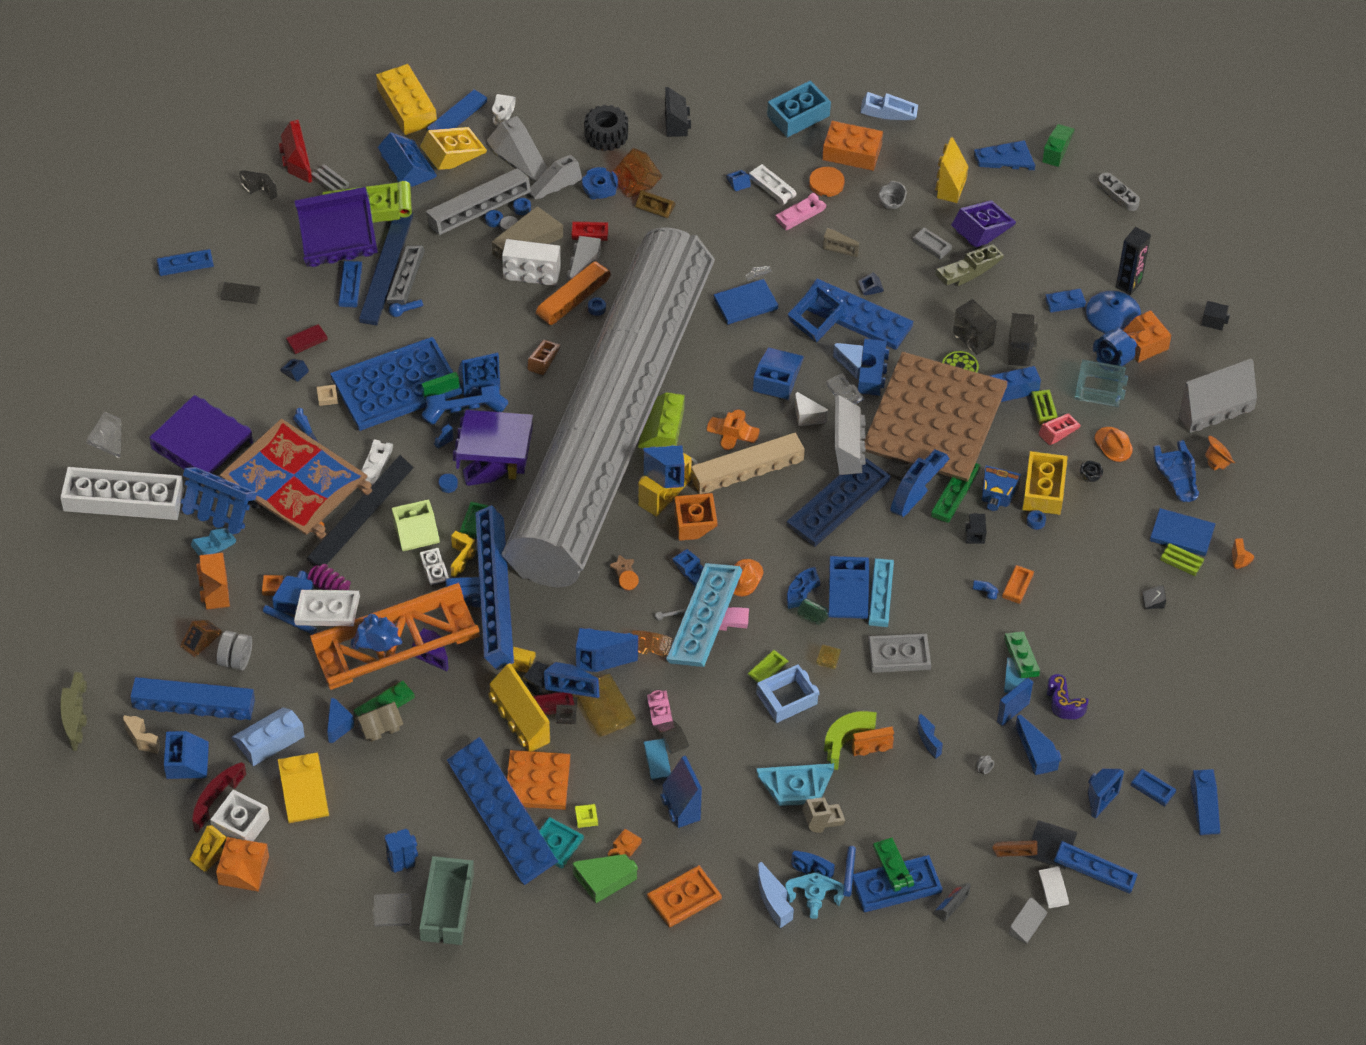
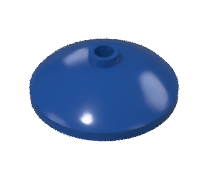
(1111, 310)

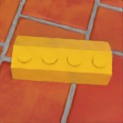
(520, 709)

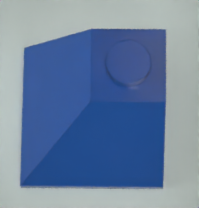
(1104, 789)

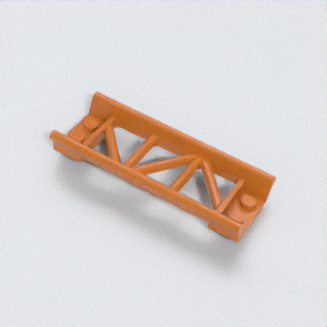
(455, 610)

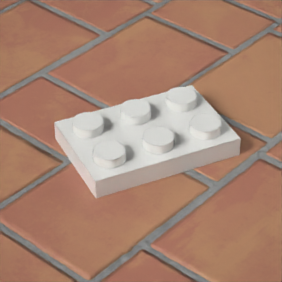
(327, 607)

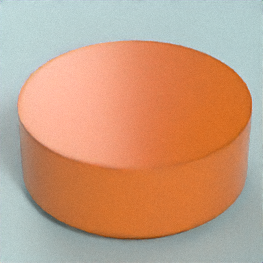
(628, 580)

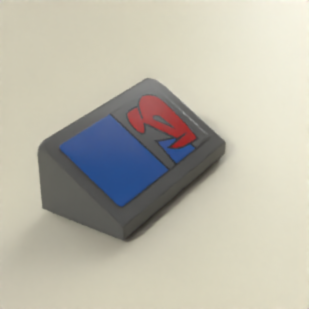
(952, 901)

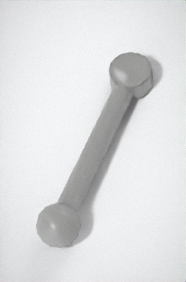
(659, 616)

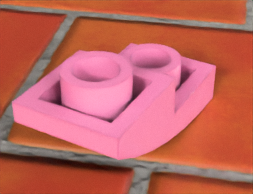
(735, 618)
(659, 707)

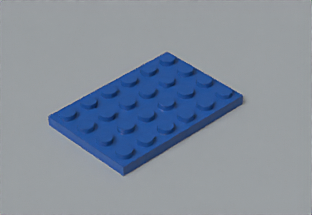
(391, 383)

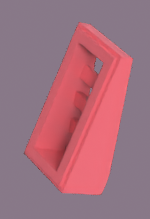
(1052, 432)

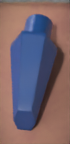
(302, 421)

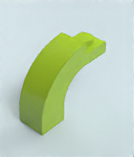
(843, 730)

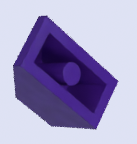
(483, 472)
(435, 657)

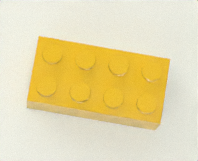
(406, 99)

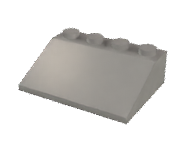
(1219, 396)

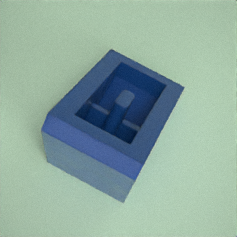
(339, 721)

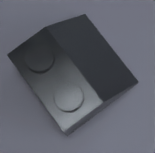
(676, 114)

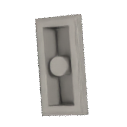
(1027, 921)

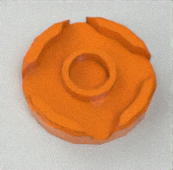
(826, 181)

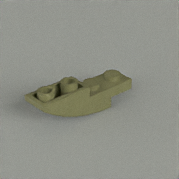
(970, 267)
(72, 710)

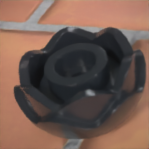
(1091, 471)

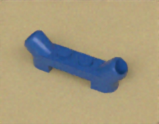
(437, 405)

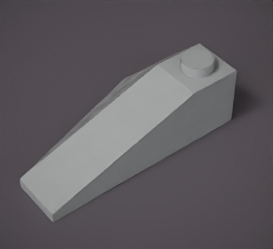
(516, 146)

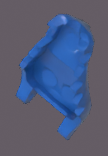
(1179, 470)

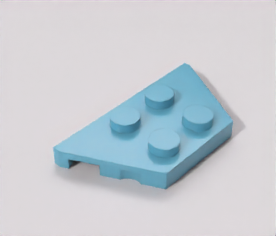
(796, 783)

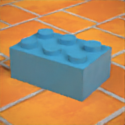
(798, 108)

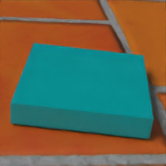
(561, 840)

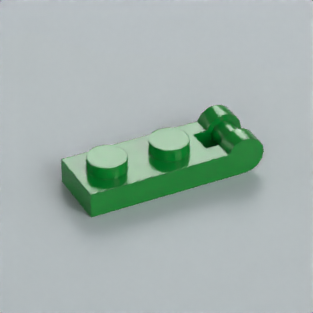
(893, 864)

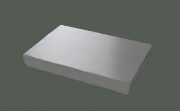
(899, 653)

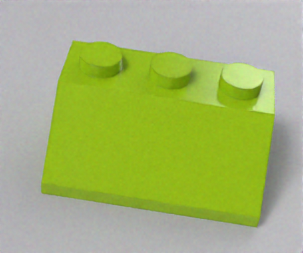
(663, 422)

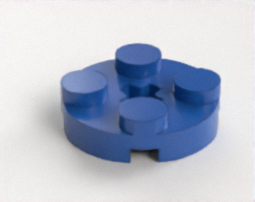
(600, 191)

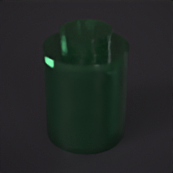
(813, 611)

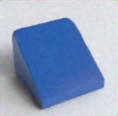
(739, 180)

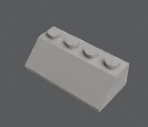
(849, 436)

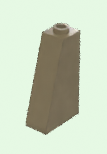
(533, 227)

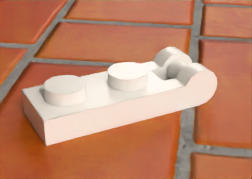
(772, 184)
(376, 461)

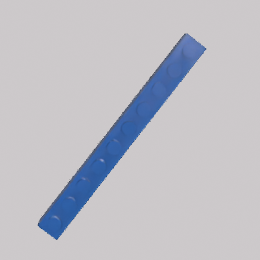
(494, 588)

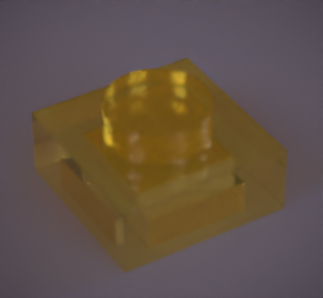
(828, 656)

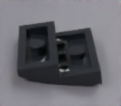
(1048, 841)

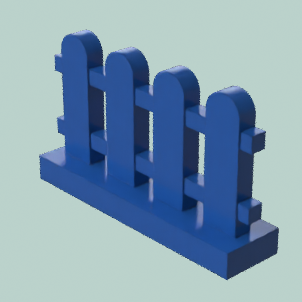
(227, 491)

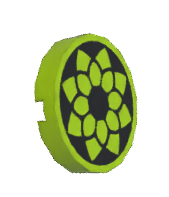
(962, 360)

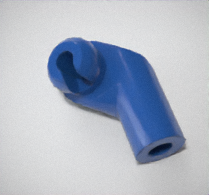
(986, 586)

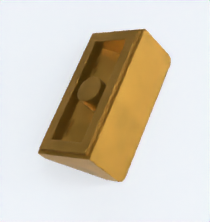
(655, 204)

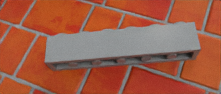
(478, 201)

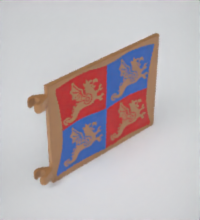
(296, 477)

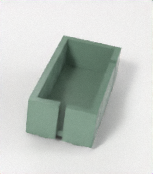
(447, 900)

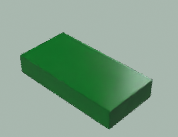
(440, 385)
(469, 523)

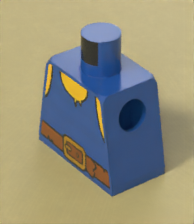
(999, 487)

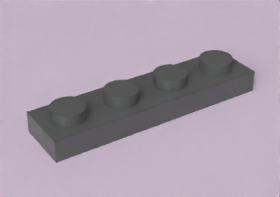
(406, 275)

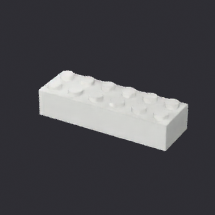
(122, 493)

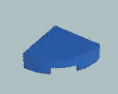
(445, 437)

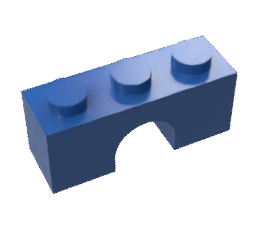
(871, 378)

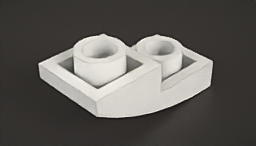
(434, 566)
(1053, 887)

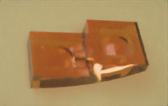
(653, 642)

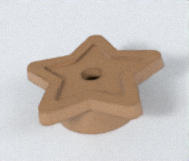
(622, 561)

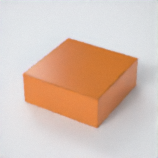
(271, 584)

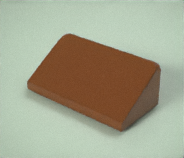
(1015, 848)

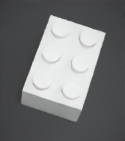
(531, 262)

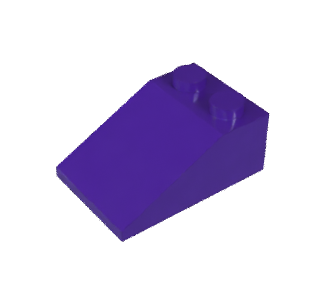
(982, 222)

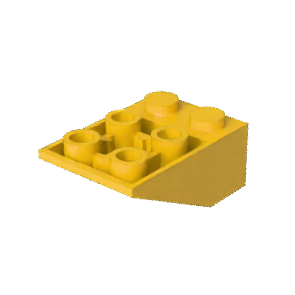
(951, 173)

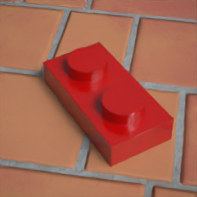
(590, 229)

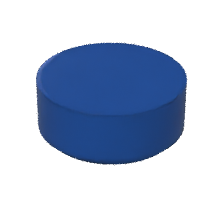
(522, 206)
(493, 218)
(596, 306)
(448, 483)
(1036, 519)

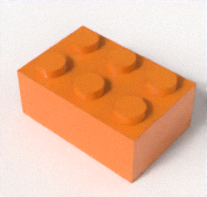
(852, 145)

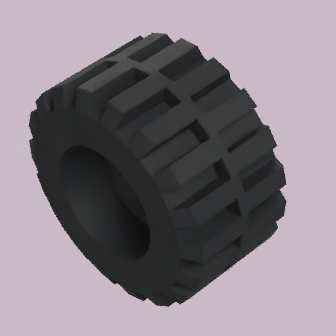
(606, 127)

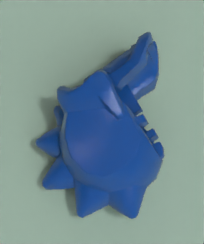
(376, 634)

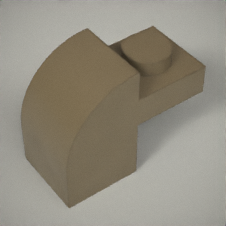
(821, 815)

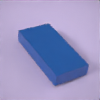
(1153, 787)

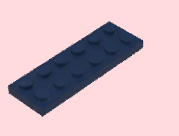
(837, 503)

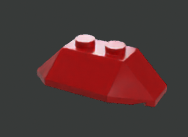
(294, 152)

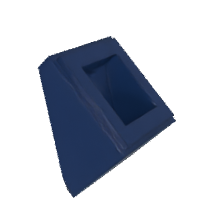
(871, 284)
(295, 369)

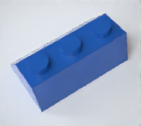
(406, 159)

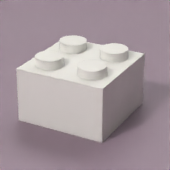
(240, 817)

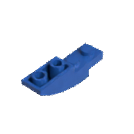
(913, 484)

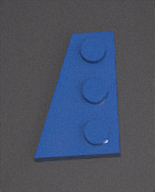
(1010, 154)

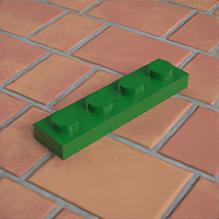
(953, 496)

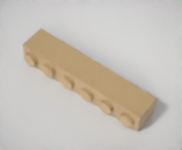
(747, 463)

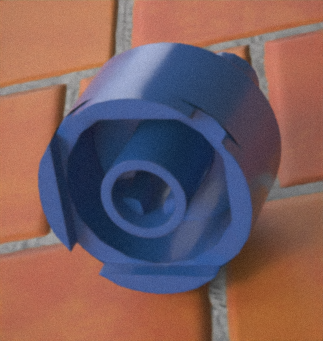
(1115, 348)

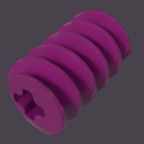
(327, 579)

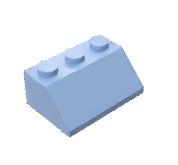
(269, 735)

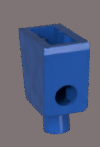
(288, 593)

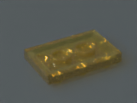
(608, 711)

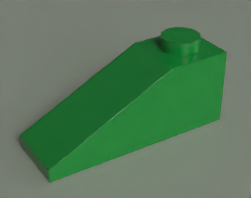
(1057, 145)

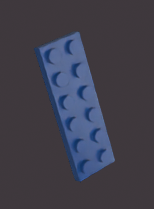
(864, 317)

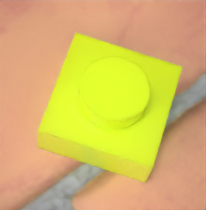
(586, 816)

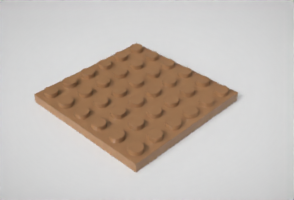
(938, 409)

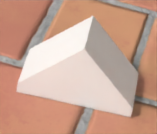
(808, 411)

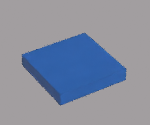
(1014, 701)

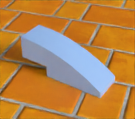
(888, 107)
(774, 896)

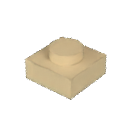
(327, 395)

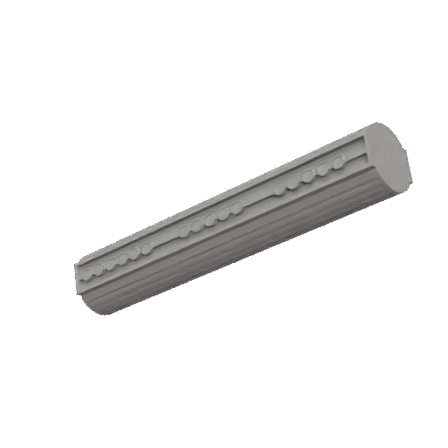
(608, 409)

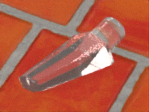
(758, 272)

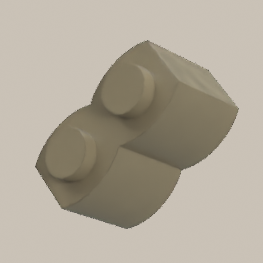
(379, 721)

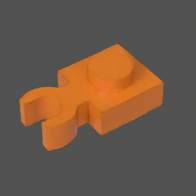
(625, 844)

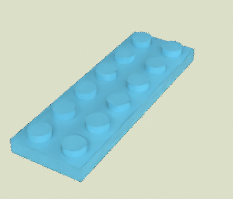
(704, 615)

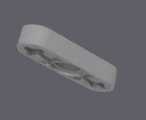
(1115, 184)

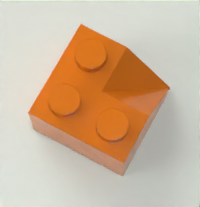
(1149, 335)
(694, 515)
(214, 581)
(242, 864)

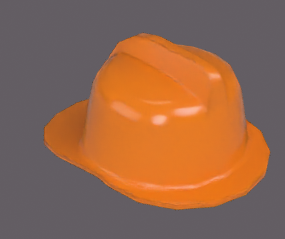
(1114, 443)
(1217, 454)
(750, 577)

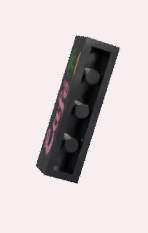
(1133, 260)

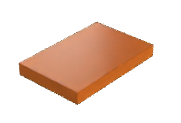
(684, 896)

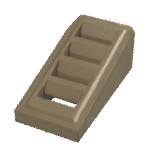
(837, 242)

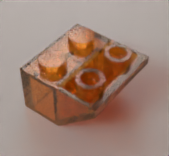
(636, 173)

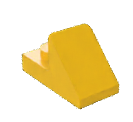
(208, 848)

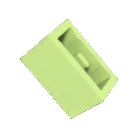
(415, 525)

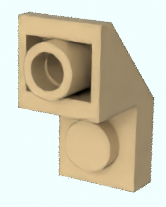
(136, 729)

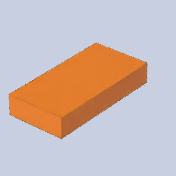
(1018, 584)

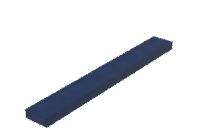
(385, 270)

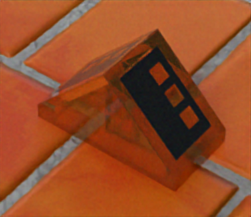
(199, 636)

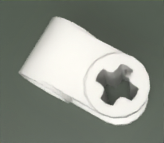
(502, 108)

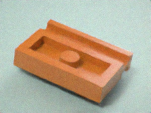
(873, 741)

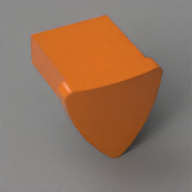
(1239, 555)

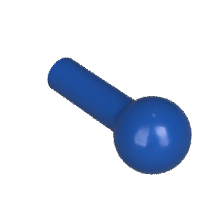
(397, 309)

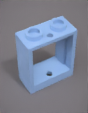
(780, 713)

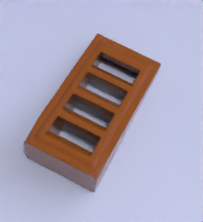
(542, 358)

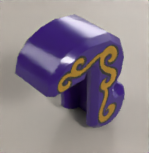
(1060, 701)

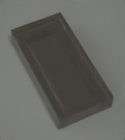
(240, 293)

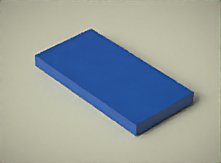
(876, 892)

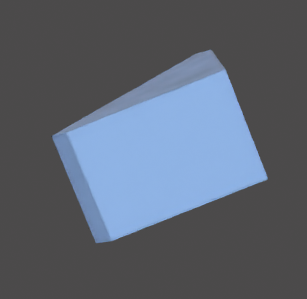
(849, 356)

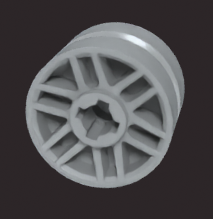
(234, 650)

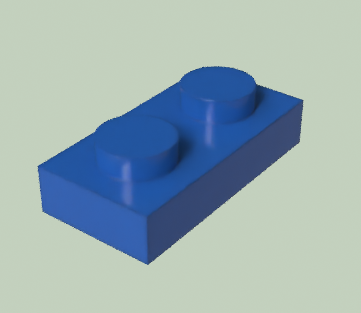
(1065, 300)

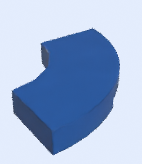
(801, 586)

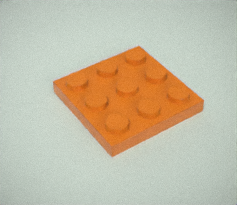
(540, 778)

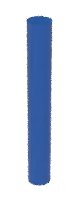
(288, 619)
(849, 871)

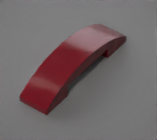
(230, 777)

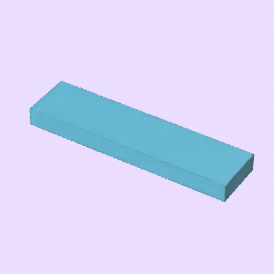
(881, 592)

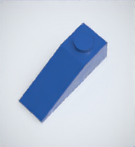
(571, 680)
(1038, 747)
(1205, 801)

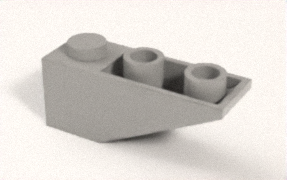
(557, 176)
(586, 252)

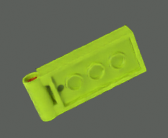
(388, 200)

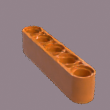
(573, 293)

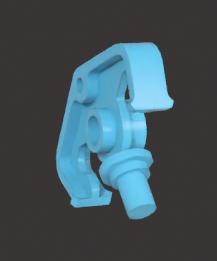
(815, 888)

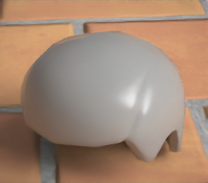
(892, 195)

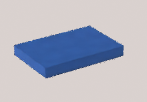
(745, 301)
(1182, 531)

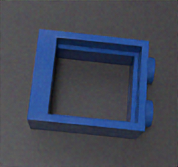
(806, 327)

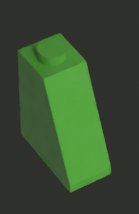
(605, 875)

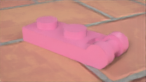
(800, 212)

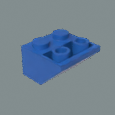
(665, 465)
(185, 756)

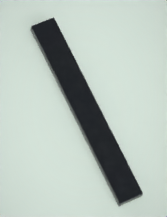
(360, 512)

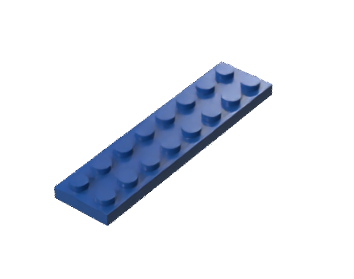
(502, 811)

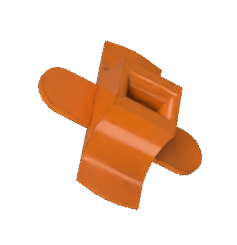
(733, 428)

